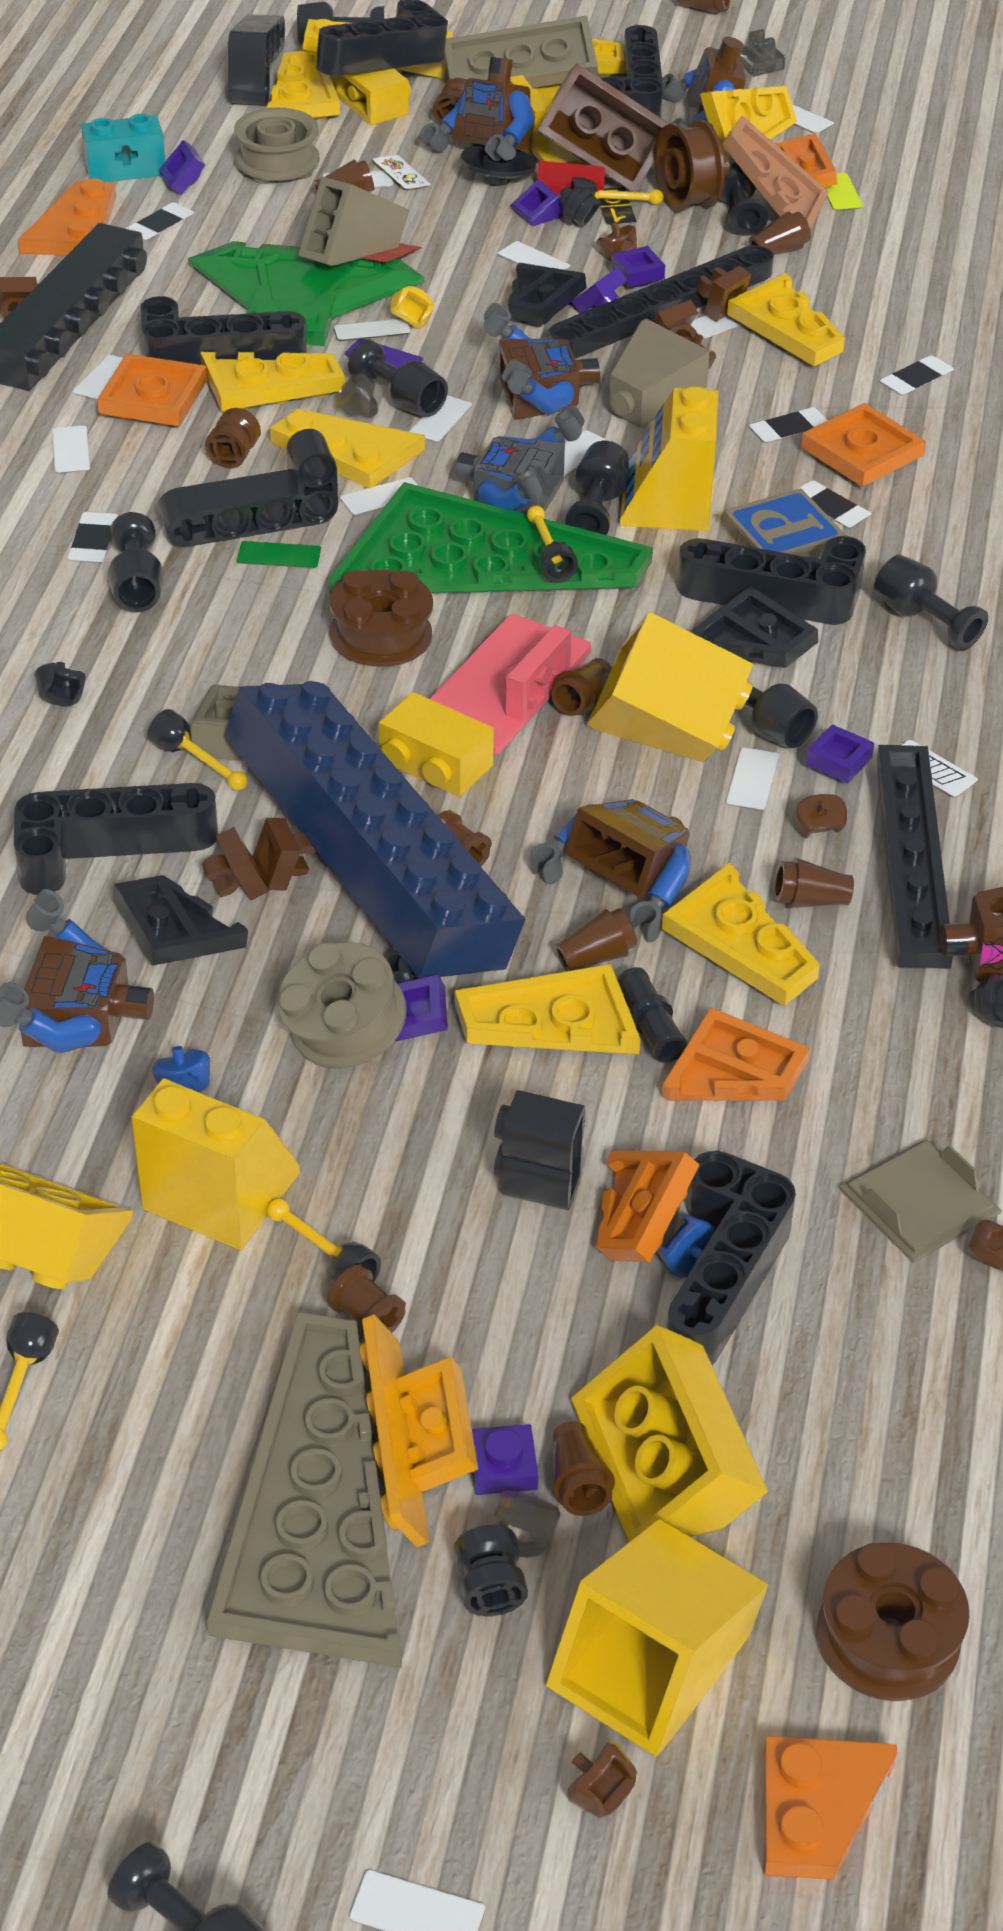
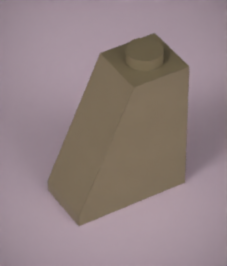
(350, 224)
(651, 368)

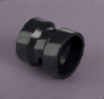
(491, 1579)

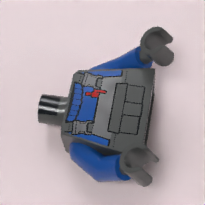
(521, 470)

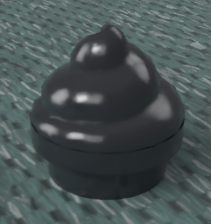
(579, 204)
(988, 1000)

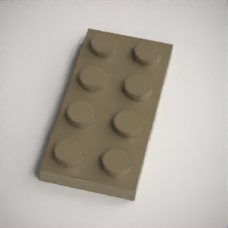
(538, 51)

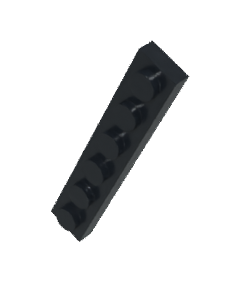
(913, 855)

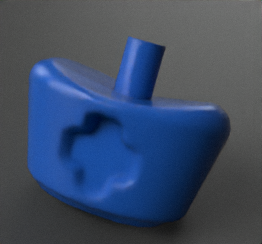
(186, 1069)
(686, 1245)

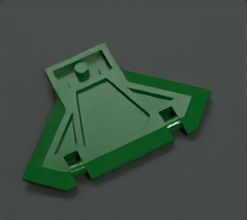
(280, 280)

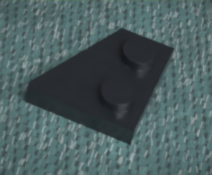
(543, 292)
(758, 630)
(173, 923)

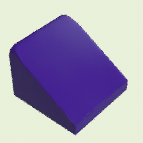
(538, 204)

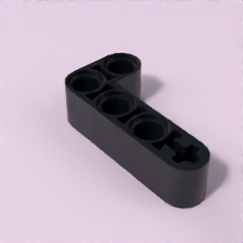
(406, 40)
(250, 51)
(642, 68)
(184, 338)
(257, 503)
(809, 587)
(106, 824)
(752, 1224)

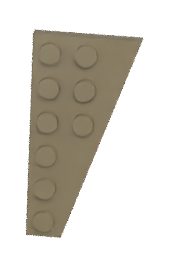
(310, 1529)

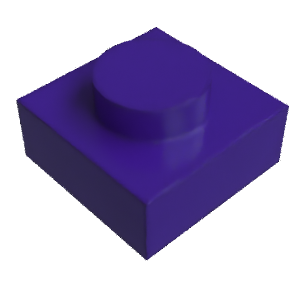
(182, 167)
(639, 266)
(601, 291)
(839, 753)
(425, 1007)
(505, 1459)

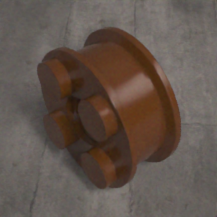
(690, 165)
(381, 617)
(899, 1585)

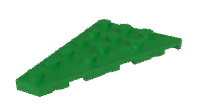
(481, 547)

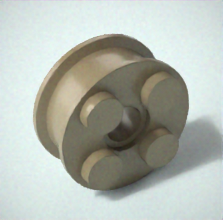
(276, 144)
(342, 1005)

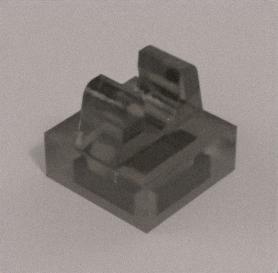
(761, 54)

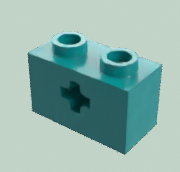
(139, 157)

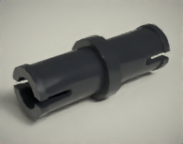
(652, 1015)

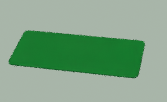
(279, 554)

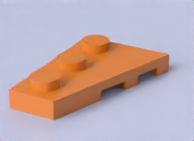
(70, 218)

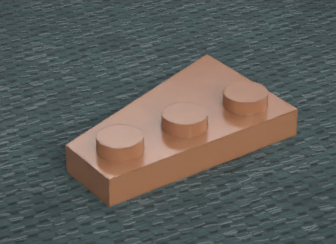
(773, 172)

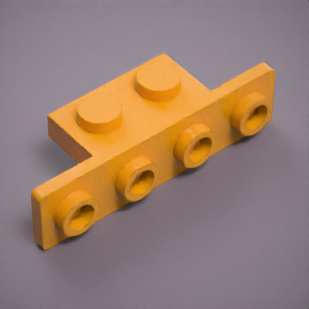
(419, 1426)

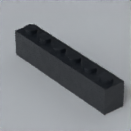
(68, 303)

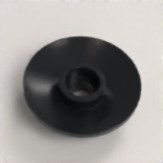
(498, 171)

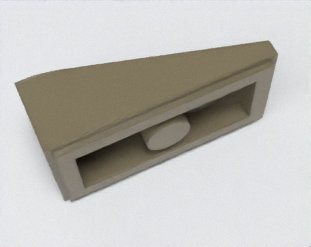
(212, 721)

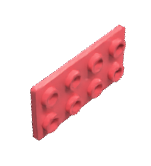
(512, 675)

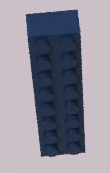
(374, 830)

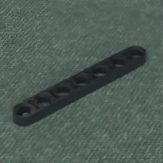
(623, 315)

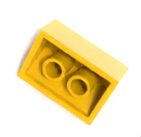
(55, 1228)
(669, 1438)

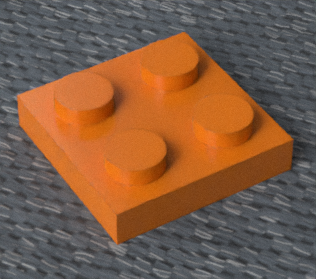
(152, 390)
(863, 444)

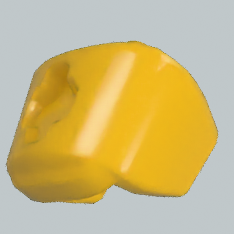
(412, 306)

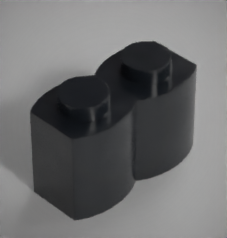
(540, 1149)

